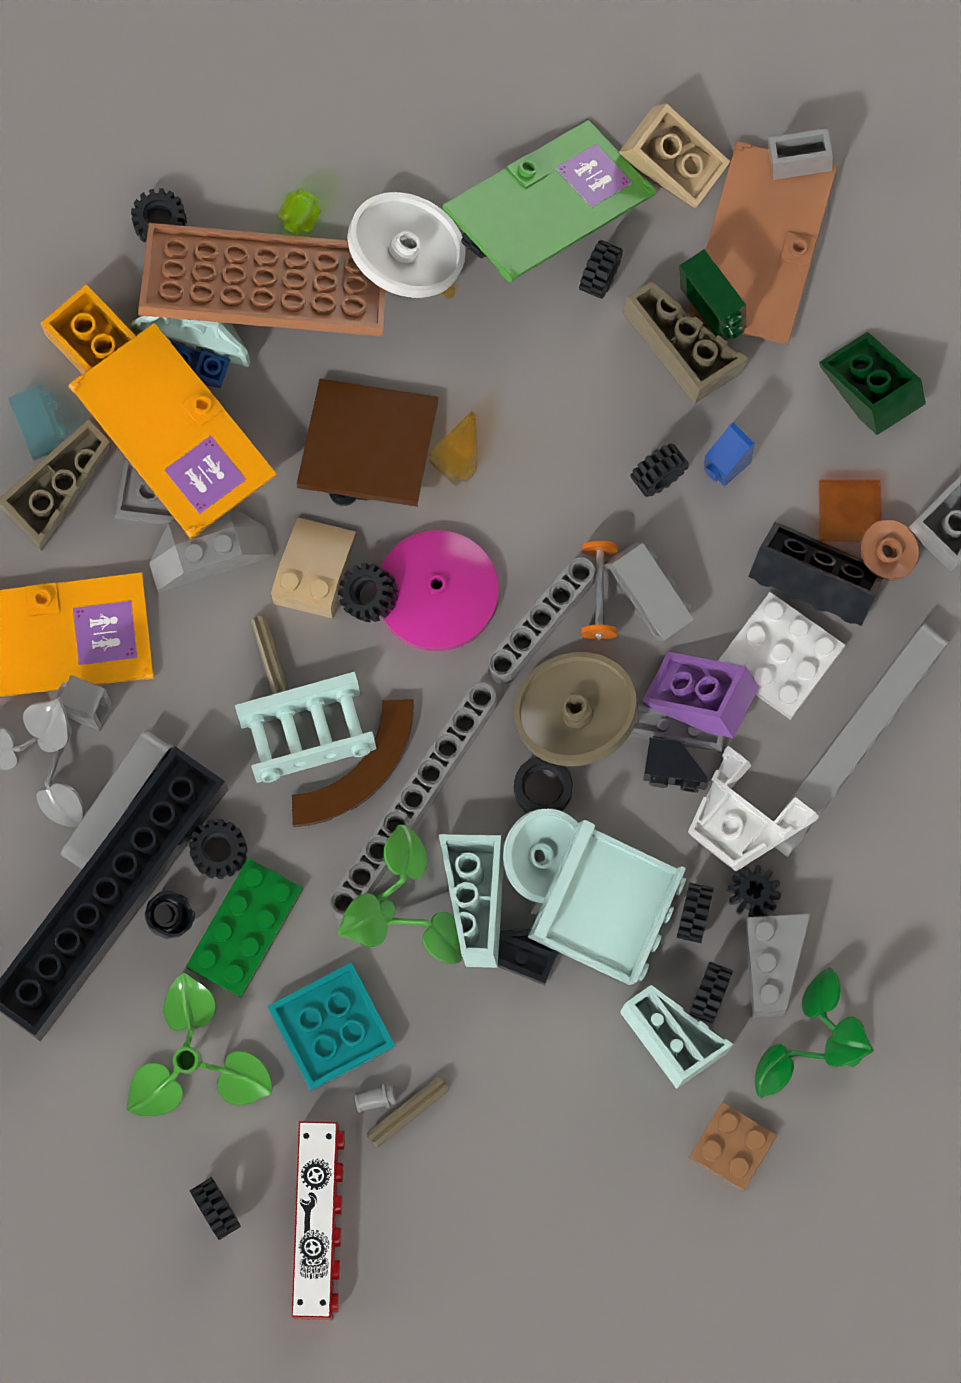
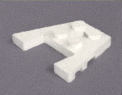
(733, 826)

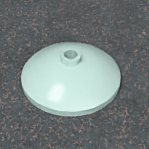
(539, 831)

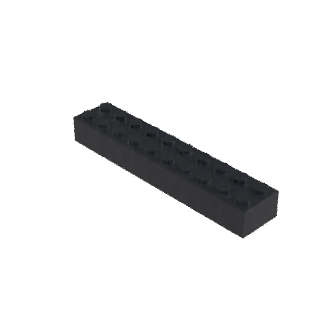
(108, 892)

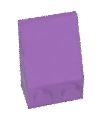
(702, 693)

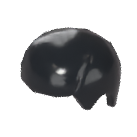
(169, 915)

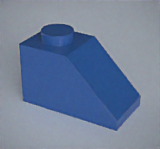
(729, 455)

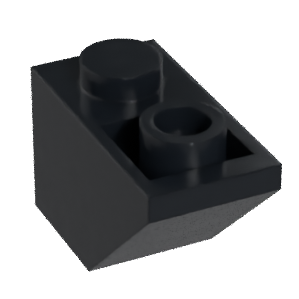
(673, 765)

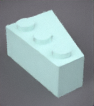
(672, 1036)

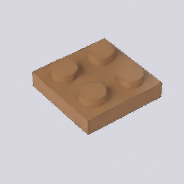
(732, 1146)

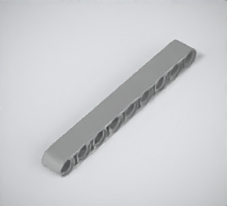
(867, 726)
(418, 786)

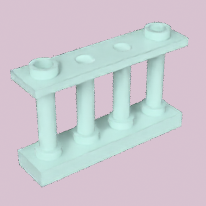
(285, 706)

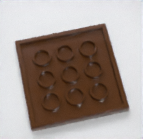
(367, 442)

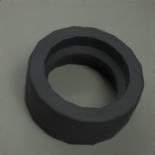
(537, 764)

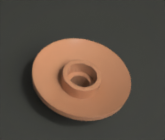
(901, 547)

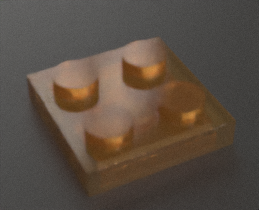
(847, 509)

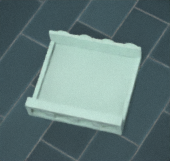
(607, 904)

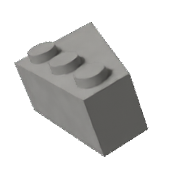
(650, 590)
(773, 958)

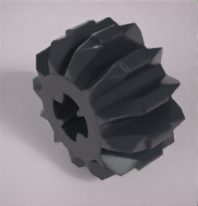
(742, 888)

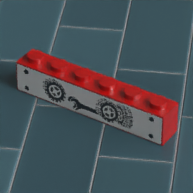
(316, 1221)

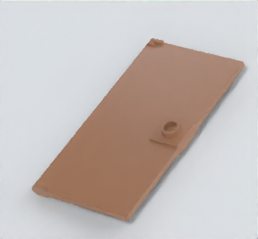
(767, 239)

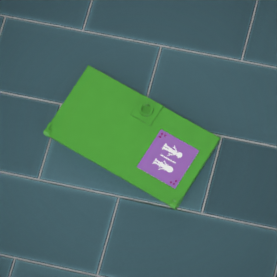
(548, 200)

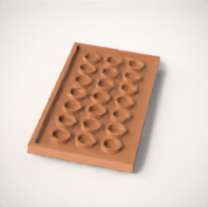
(257, 280)

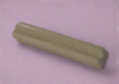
(269, 654)
(407, 1112)

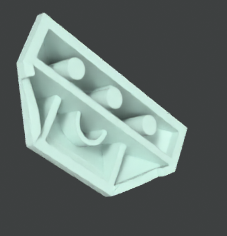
(199, 335)

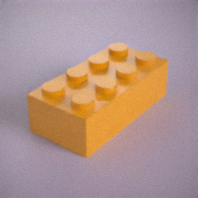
(86, 329)

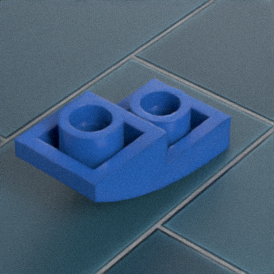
(207, 365)

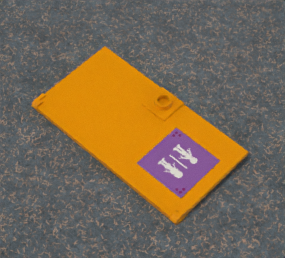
(172, 430)
(74, 629)

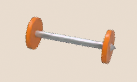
(600, 550)

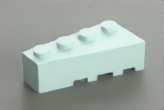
(475, 887)

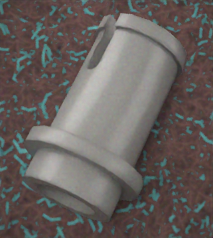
(375, 1098)

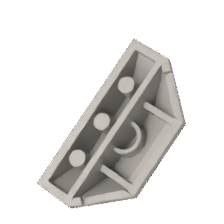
(221, 547)

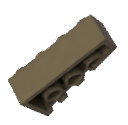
(682, 343)
(54, 484)

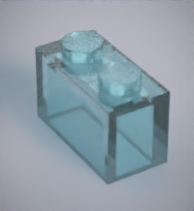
(37, 421)

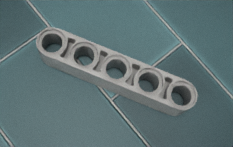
(544, 606)
(116, 797)

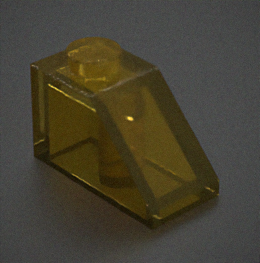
(457, 452)

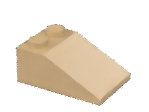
(674, 155)
(313, 567)

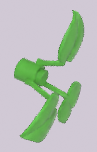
(368, 916)
(156, 1091)

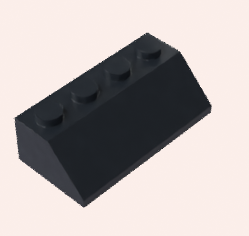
(816, 574)

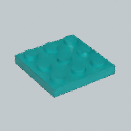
(331, 1027)

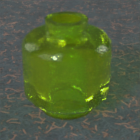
(299, 211)

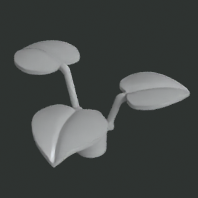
(51, 729)

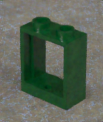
(713, 296)

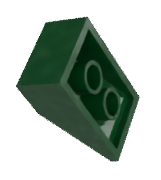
(874, 382)

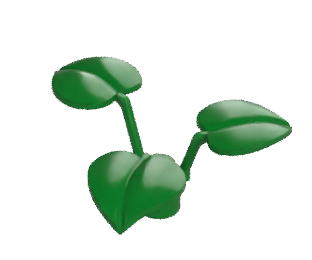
(843, 1048)

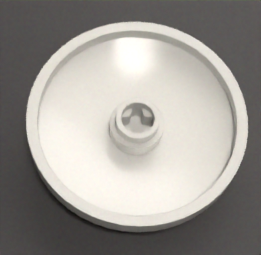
(406, 245)

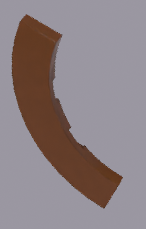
(366, 777)

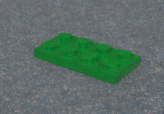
(244, 928)

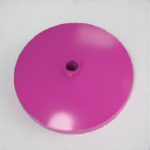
(454, 612)

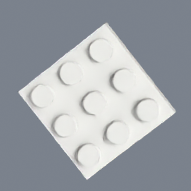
(783, 654)

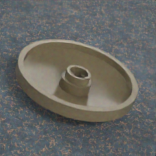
(576, 709)

